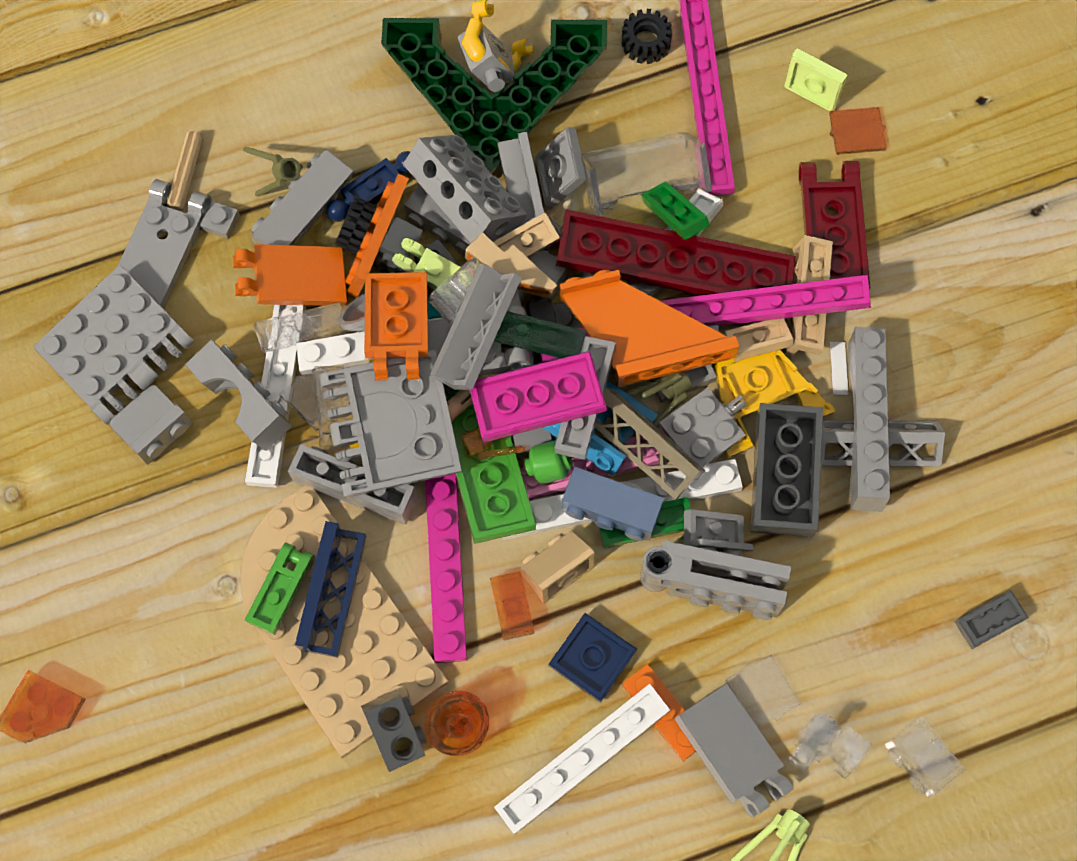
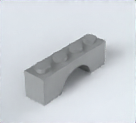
(258, 416)

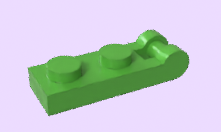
(279, 589)

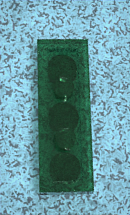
(540, 335)

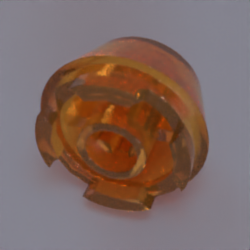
(457, 723)

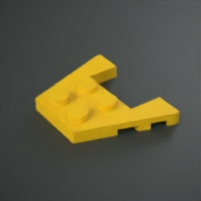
(767, 380)

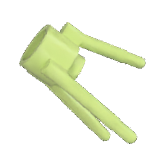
(790, 829)

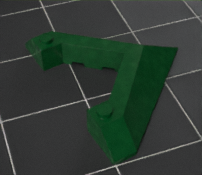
(473, 111)

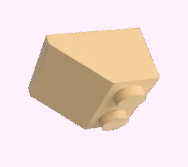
(557, 565)

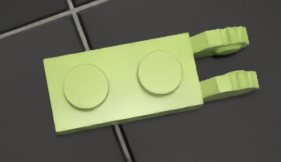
(436, 266)

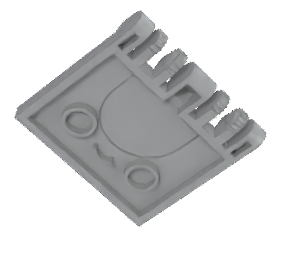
(111, 340)
(397, 423)

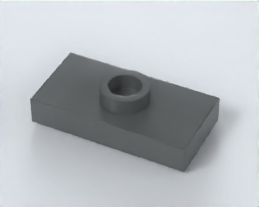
(991, 619)

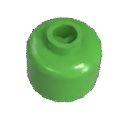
(546, 464)

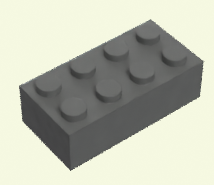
(787, 470)

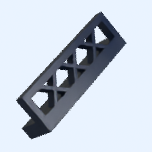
(319, 586)

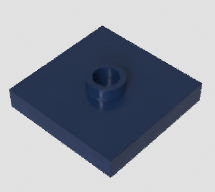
(592, 657)

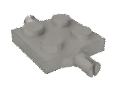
(704, 427)

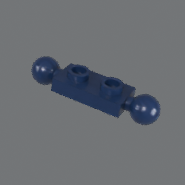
(367, 186)

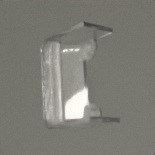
(642, 165)

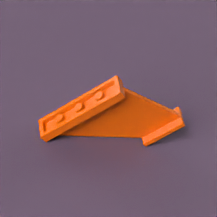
(647, 333)

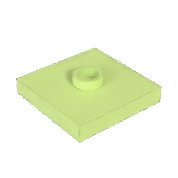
(815, 80)

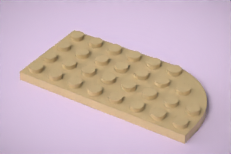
(377, 644)

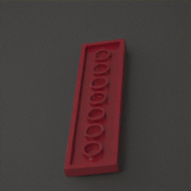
(666, 259)

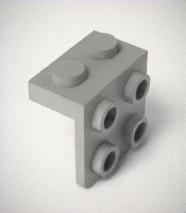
(150, 423)

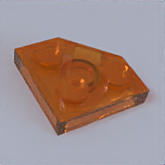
(39, 709)

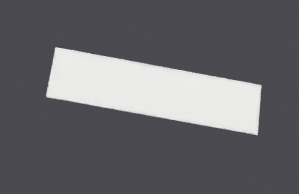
(839, 368)

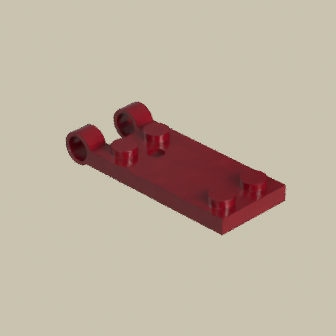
(847, 227)

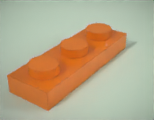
(666, 725)

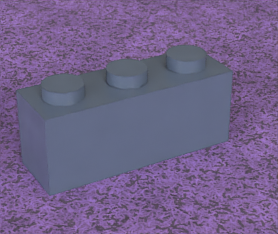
(611, 504)

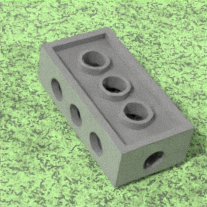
(464, 187)

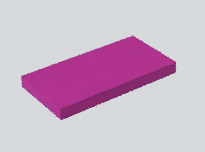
(537, 396)

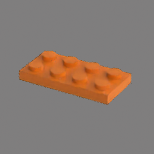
(375, 235)

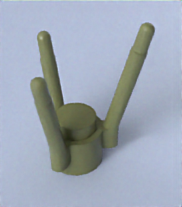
(283, 169)
(671, 386)

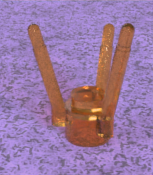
(474, 446)

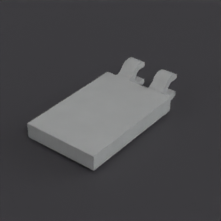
(734, 749)

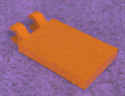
(292, 275)
(396, 320)

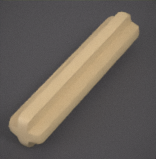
(184, 170)

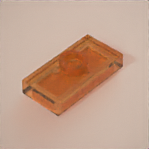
(512, 605)

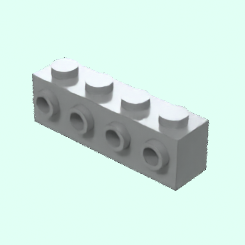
(304, 202)
(321, 471)

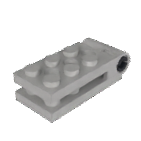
(716, 579)

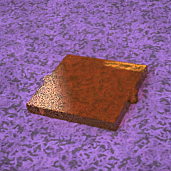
(857, 130)

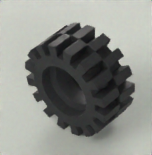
(651, 23)
(355, 225)

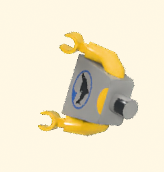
(487, 54)

